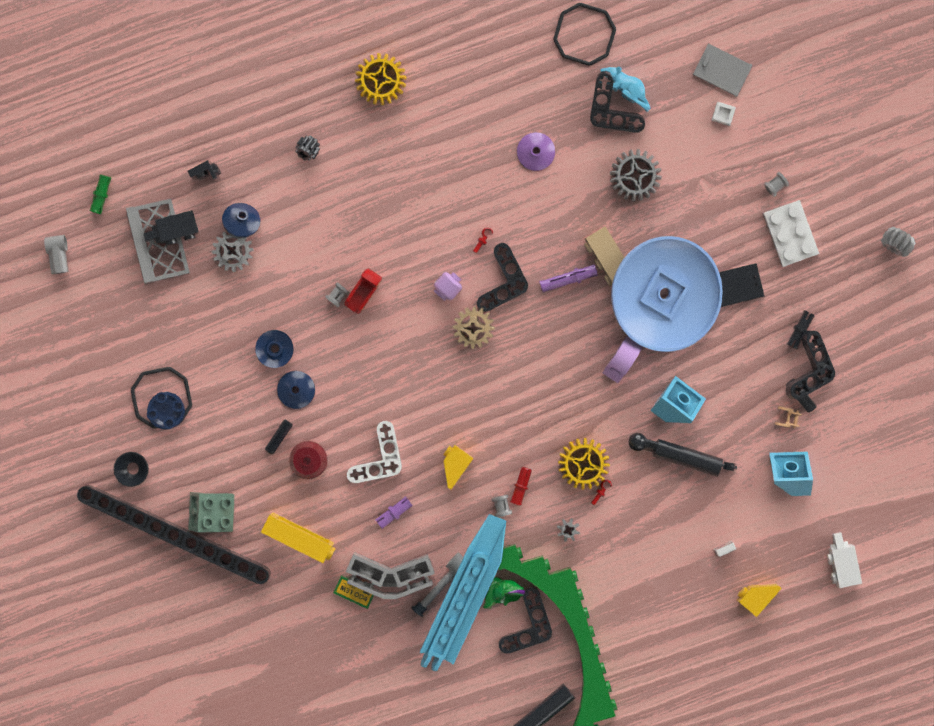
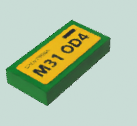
(353, 593)

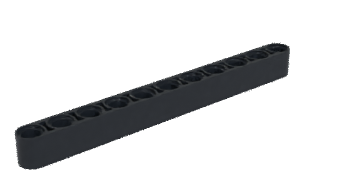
(164, 534)

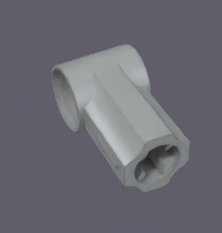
(56, 248)

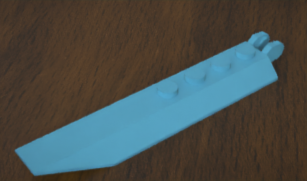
(465, 594)

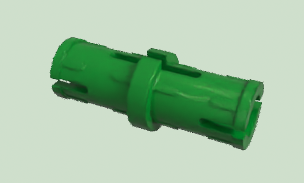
(100, 194)

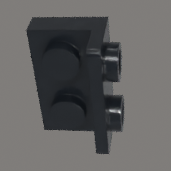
(201, 171)

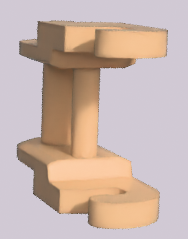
(789, 411)

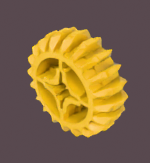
(388, 81)
(599, 469)

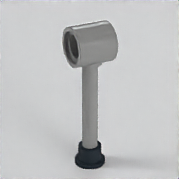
(453, 566)

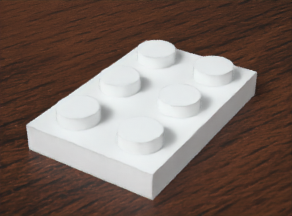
(790, 233)

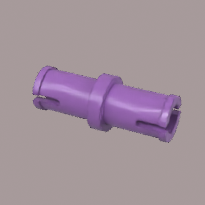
(393, 512)

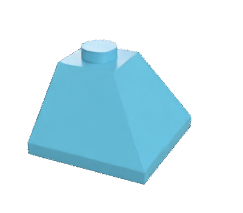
(678, 403)
(792, 472)

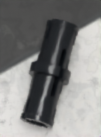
(800, 328)

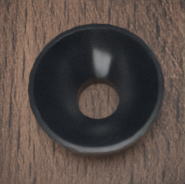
(121, 469)

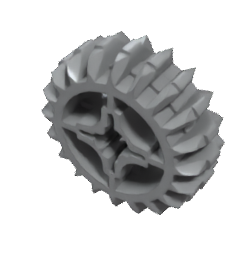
(633, 166)

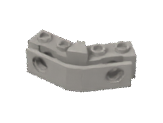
(390, 577)

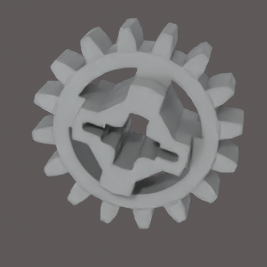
(226, 257)

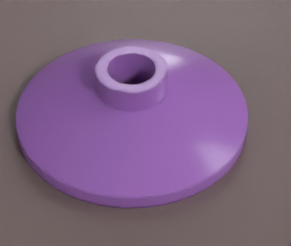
(536, 161)

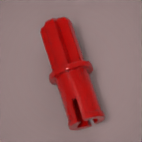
(521, 486)

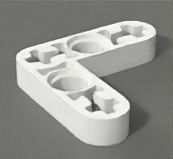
(387, 458)

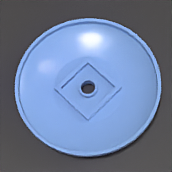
(692, 296)

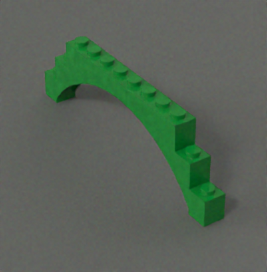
(562, 590)

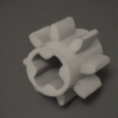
(566, 535)

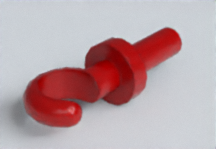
(482, 241)
(600, 493)

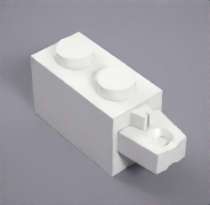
(844, 563)

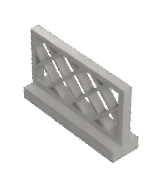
(141, 246)

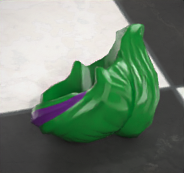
(503, 592)

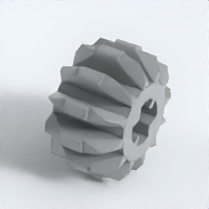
(898, 241)

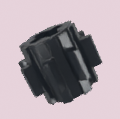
(307, 148)

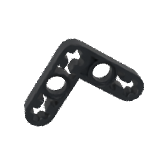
(604, 109)
(511, 278)
(818, 367)
(532, 631)

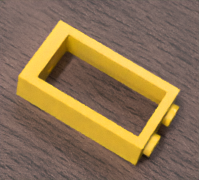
(298, 538)

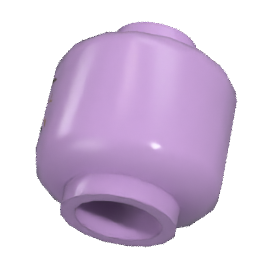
(447, 286)

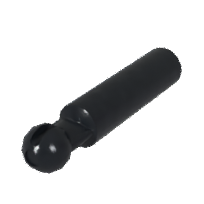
(677, 454)
(548, 707)

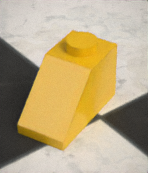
(455, 464)
(757, 597)

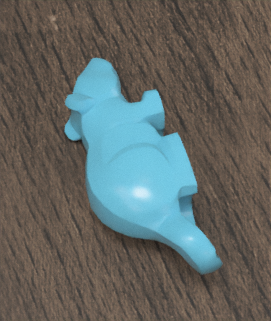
(631, 87)

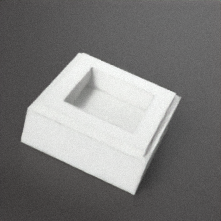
(723, 113)
(725, 549)

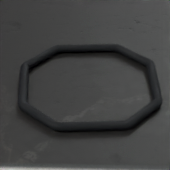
(594, 9)
(152, 372)

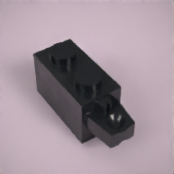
(173, 228)

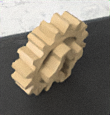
(473, 319)

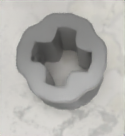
(776, 184)
(343, 292)
(501, 506)

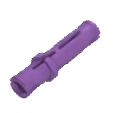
(568, 278)

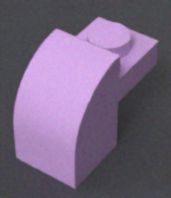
(622, 360)

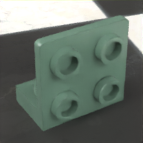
(211, 512)

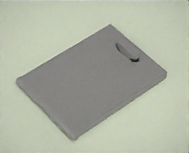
(722, 70)

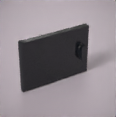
(741, 285)

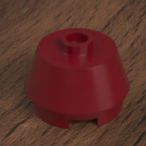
(308, 460)

